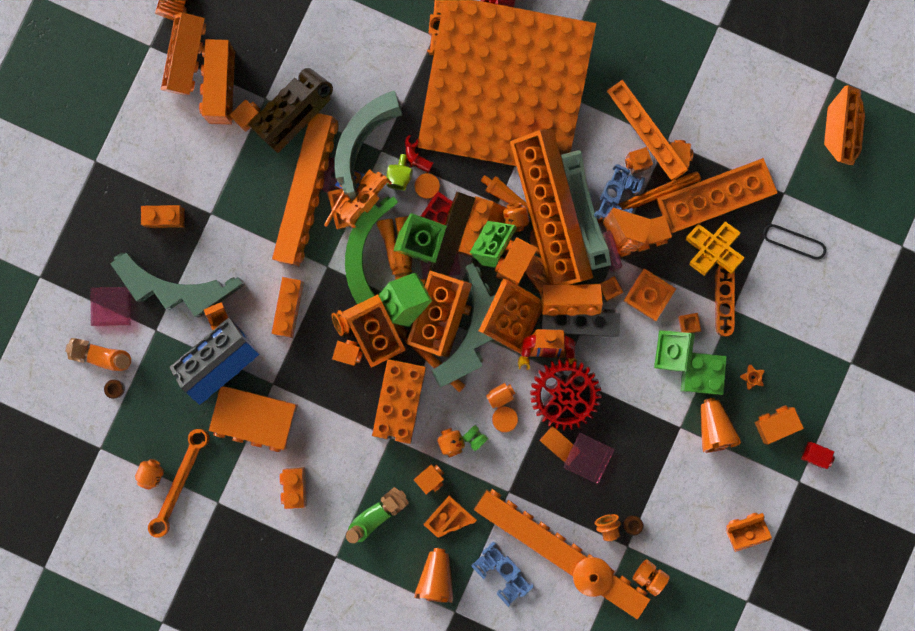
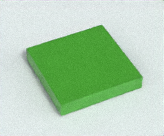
(674, 351)

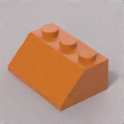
(482, 211)

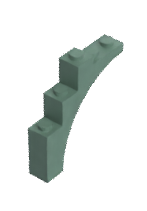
(465, 358)

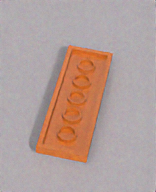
(717, 195)

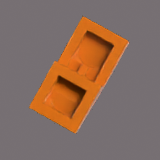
(557, 443)

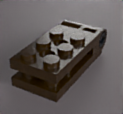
(292, 109)

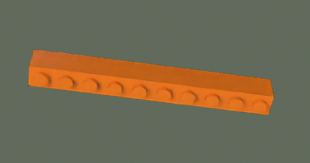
(556, 549)

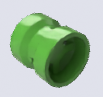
(478, 441)

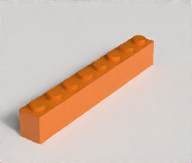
(305, 190)

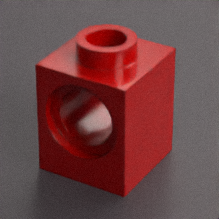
(818, 455)

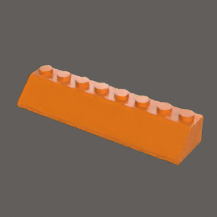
(551, 208)

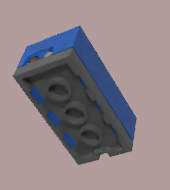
(214, 361)

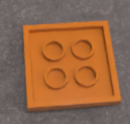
(511, 315)

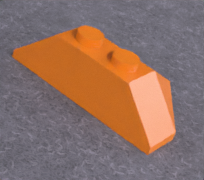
(845, 125)

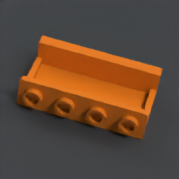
(252, 418)

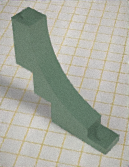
(196, 296)

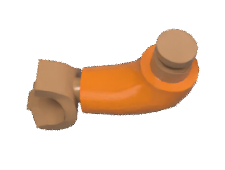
(100, 356)

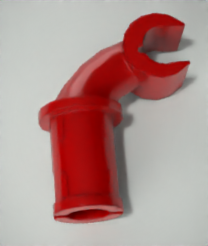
(414, 159)

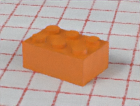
(517, 259)
(374, 330)

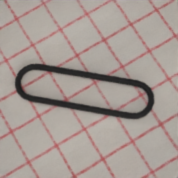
(797, 234)

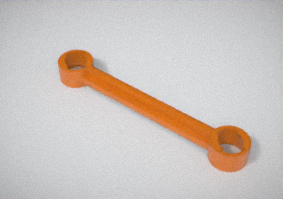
(178, 483)

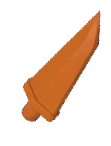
(500, 190)

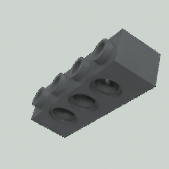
(610, 329)

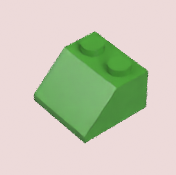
(420, 238)
(405, 299)

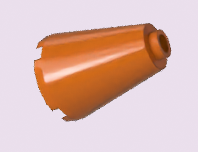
(716, 427)
(435, 579)

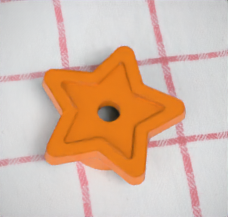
(752, 372)

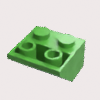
(492, 243)

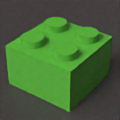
(705, 374)

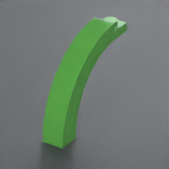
(354, 250)

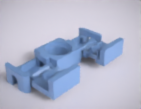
(619, 182)
(495, 557)

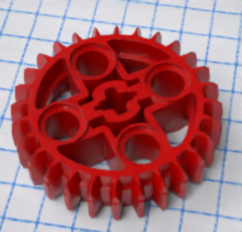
(567, 402)

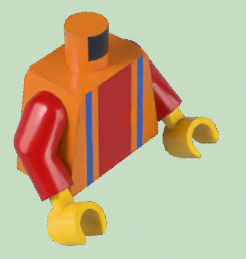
(547, 344)

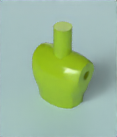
(399, 174)

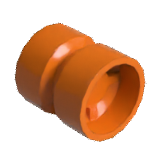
(656, 582)

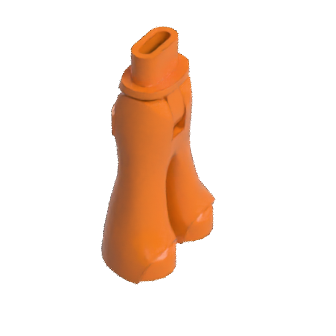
(399, 263)

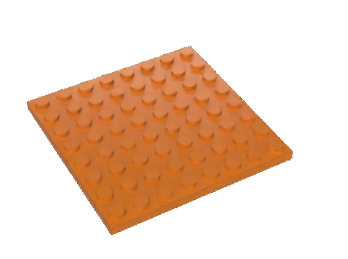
(502, 78)

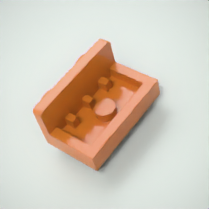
(748, 532)

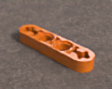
(727, 299)

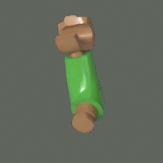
(374, 516)

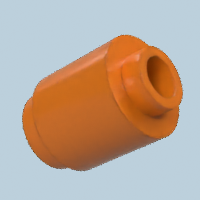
(500, 395)

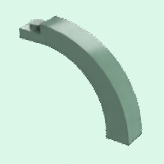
(357, 130)
(593, 239)

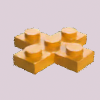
(714, 248)

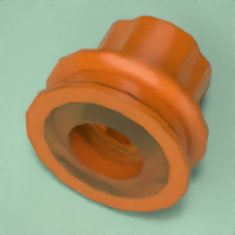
(340, 323)
(608, 526)

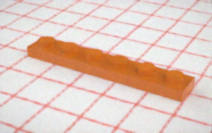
(647, 130)

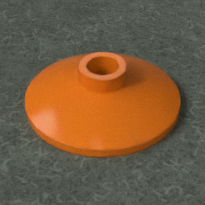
(588, 567)

